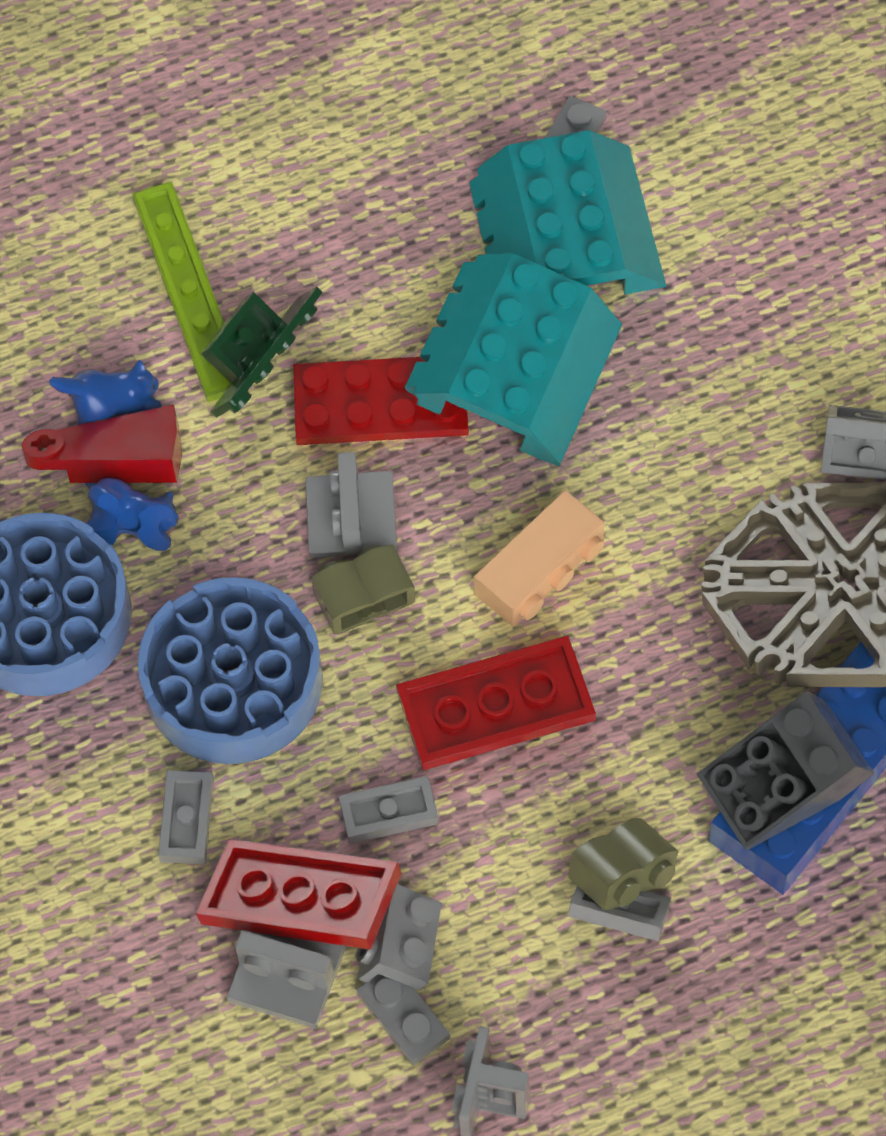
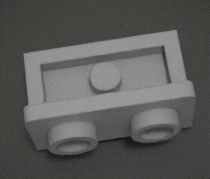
(404, 940)

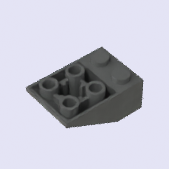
(785, 771)

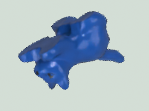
(109, 394)
(125, 510)

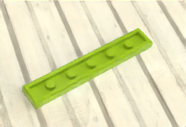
(183, 278)

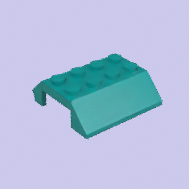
(569, 208)
(517, 350)

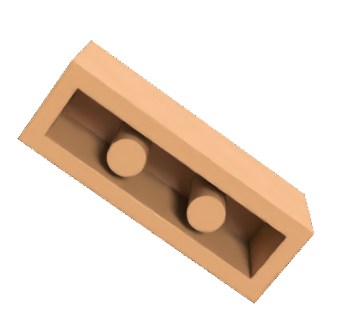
(540, 559)

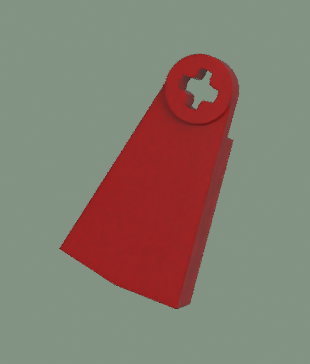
(125, 447)

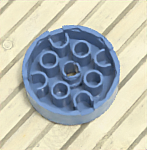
(81, 611)
(250, 708)

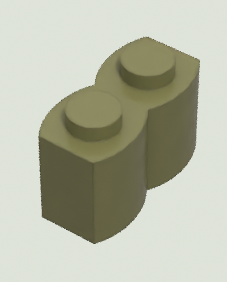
(363, 588)
(623, 864)

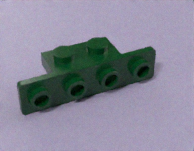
(249, 343)

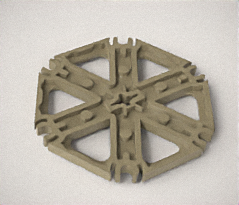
(806, 583)

